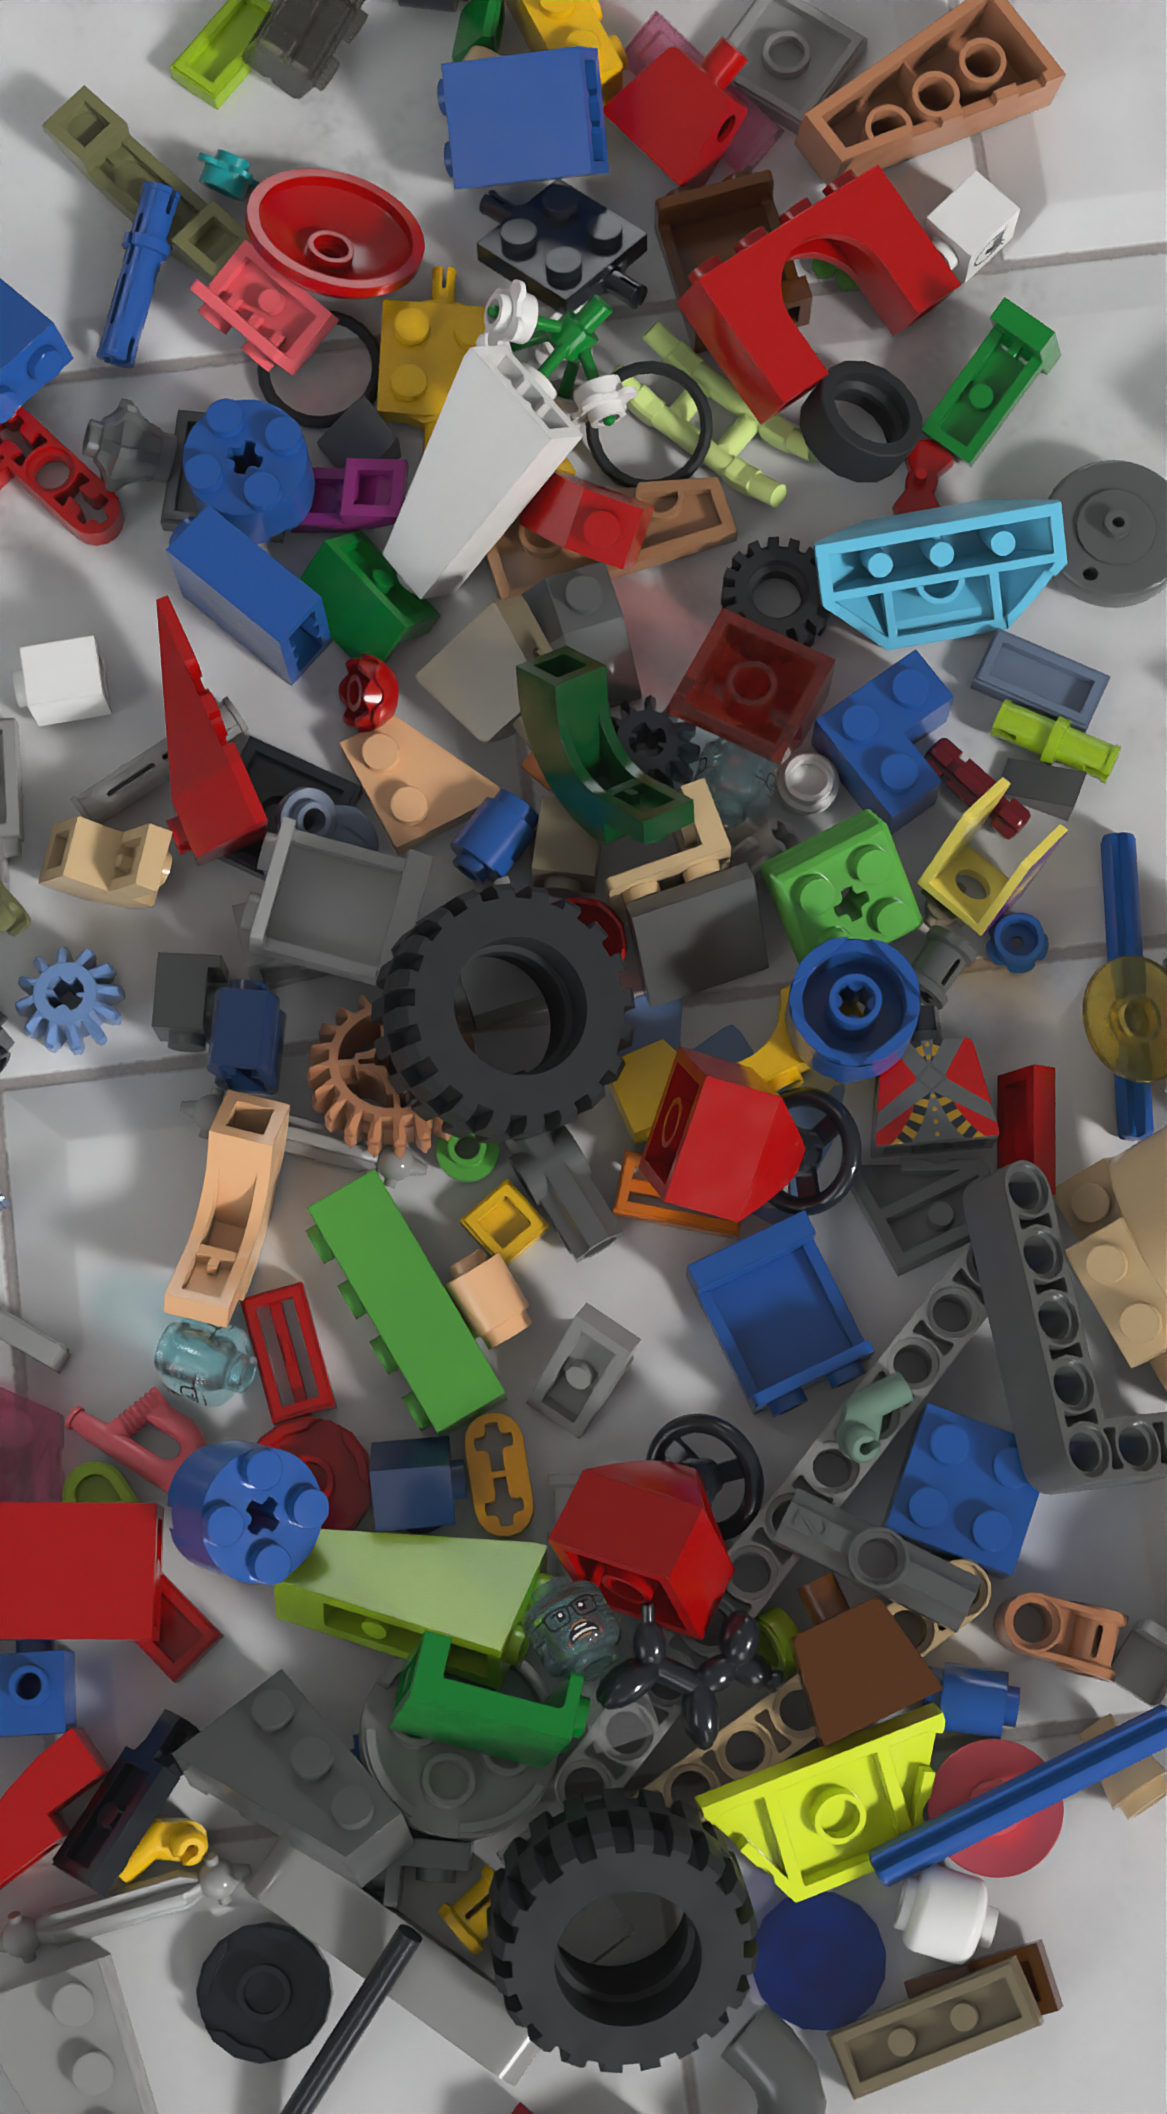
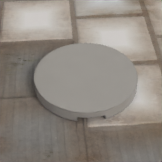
(446, 1787)

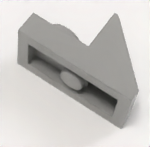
(584, 1370)

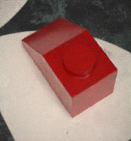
(589, 519)

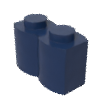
(247, 1038)

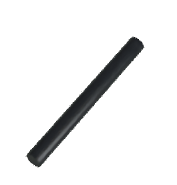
(354, 2021)

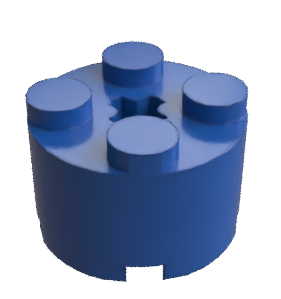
(250, 467)
(853, 973)
(246, 1511)

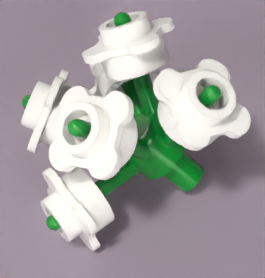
(511, 321)

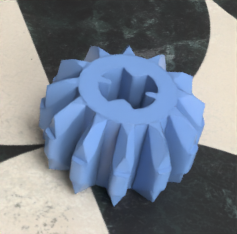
(53, 1018)

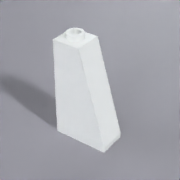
(479, 471)

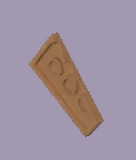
(685, 521)

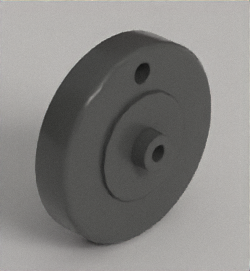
(1113, 533)

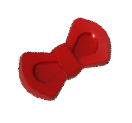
(924, 466)

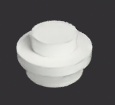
(808, 783)

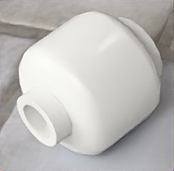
(945, 1914)

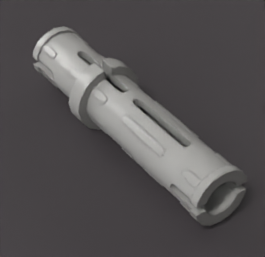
(96, 802)

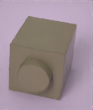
(564, 853)

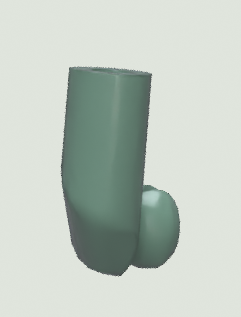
(863, 1416)

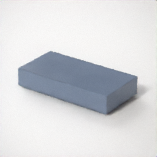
(1039, 680)

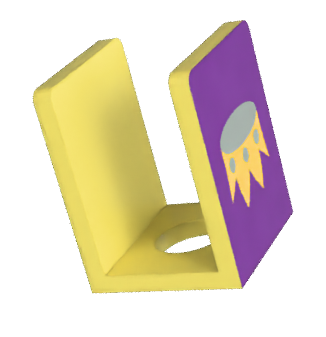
(959, 859)

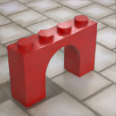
(856, 228)

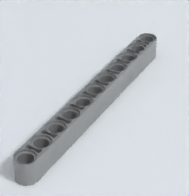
(938, 1351)

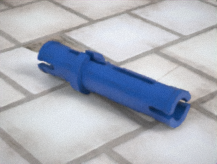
(144, 252)

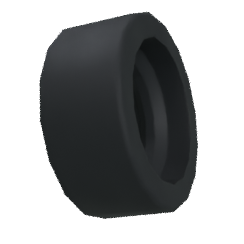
(840, 446)

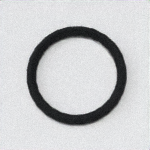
(703, 408)
(328, 420)

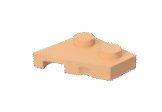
(414, 783)

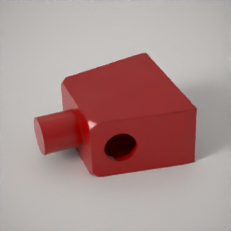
(683, 110)

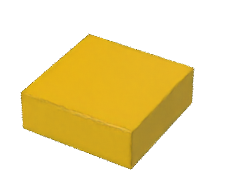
(505, 1223)

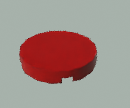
(335, 1461)

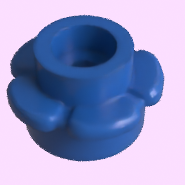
(1028, 931)

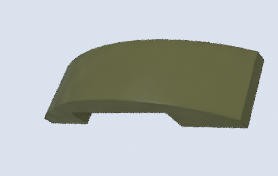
(118, 165)

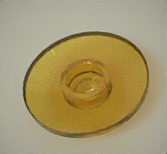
(1135, 992)

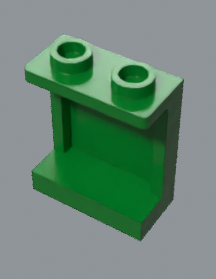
(483, 1718)

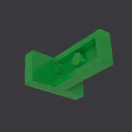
(992, 382)

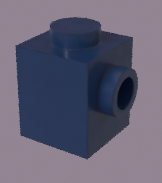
(415, 1484)

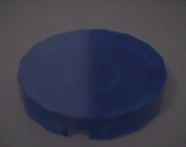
(819, 1961)

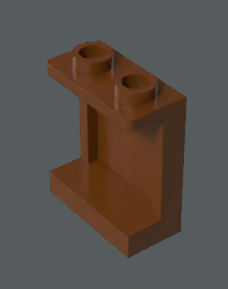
(709, 222)

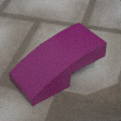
(357, 496)

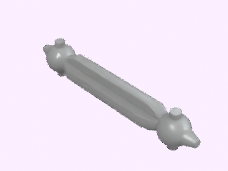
(314, 1142)
(121, 1907)

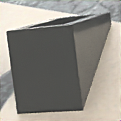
(1043, 786)

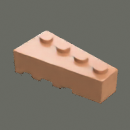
(935, 89)

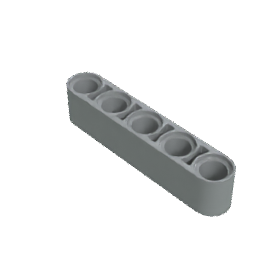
(436, 1982)

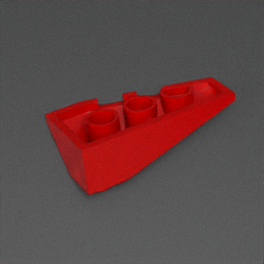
(208, 779)

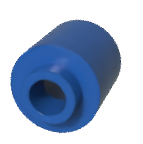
(494, 837)
(975, 1699)

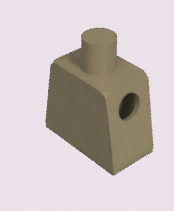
(478, 669)

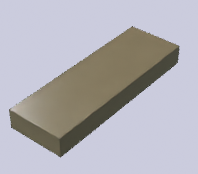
(935, 2027)

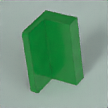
(364, 599)

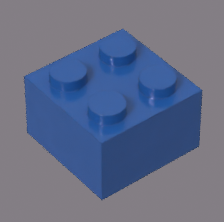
(962, 1492)

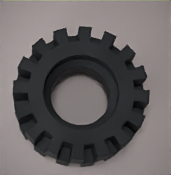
(782, 563)

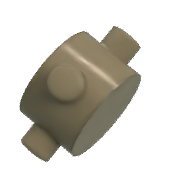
(937, 913)

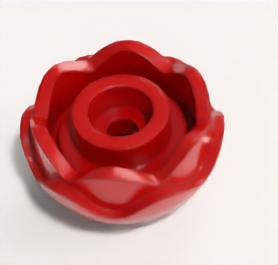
(368, 693)

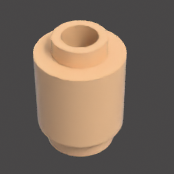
(488, 1298)

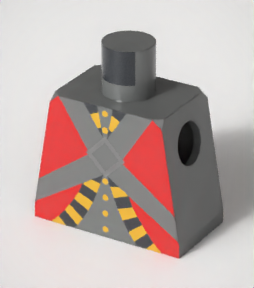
(932, 1097)

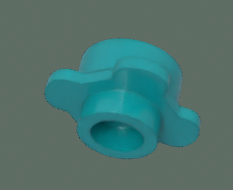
(227, 174)

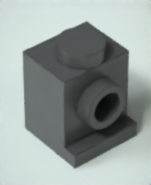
(186, 998)

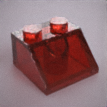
(754, 687)

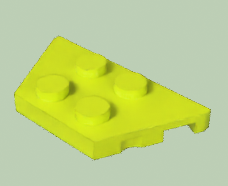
(827, 1808)

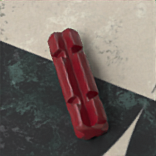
(971, 782)

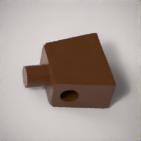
(854, 1662)

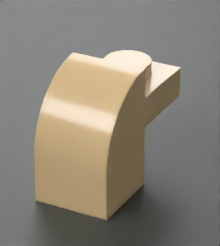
(107, 863)

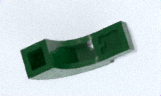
(582, 758)

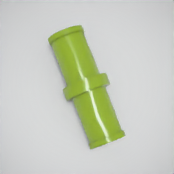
(1055, 740)

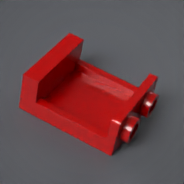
(81, 1570)

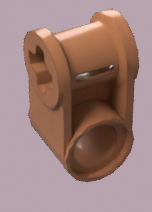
(1073, 1635)

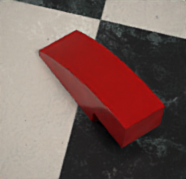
(33, 1802)

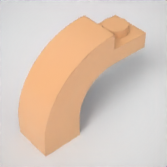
(233, 1209)

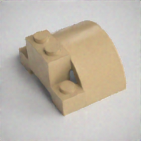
(1122, 1245)

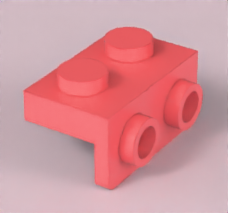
(267, 309)

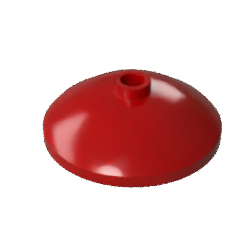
(334, 233)

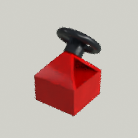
(732, 1146)
(651, 1528)

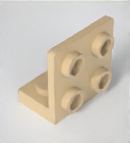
(700, 848)

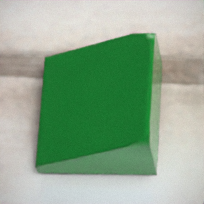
(479, 25)

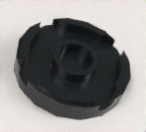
(264, 1992)

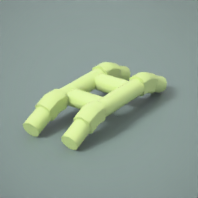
(721, 456)

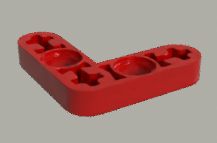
(60, 500)

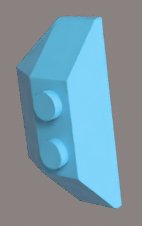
(941, 569)

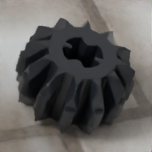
(659, 732)

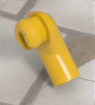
(167, 1840)

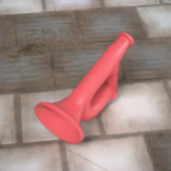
(116, 1440)

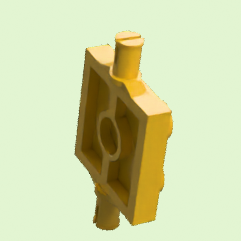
(423, 352)

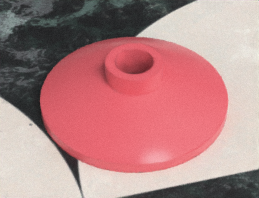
(977, 1770)

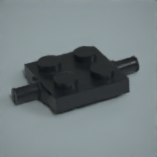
(563, 247)

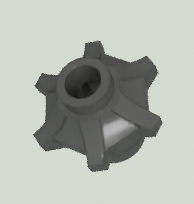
(129, 448)

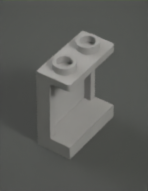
(333, 903)

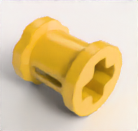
(468, 1914)

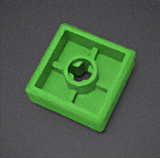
(810, 880)

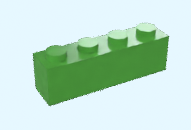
(406, 1304)

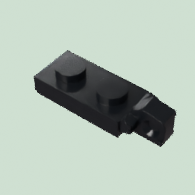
(125, 1806)

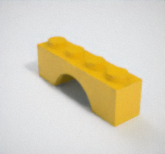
(648, 1068)

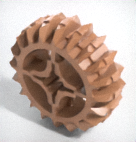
(338, 1078)

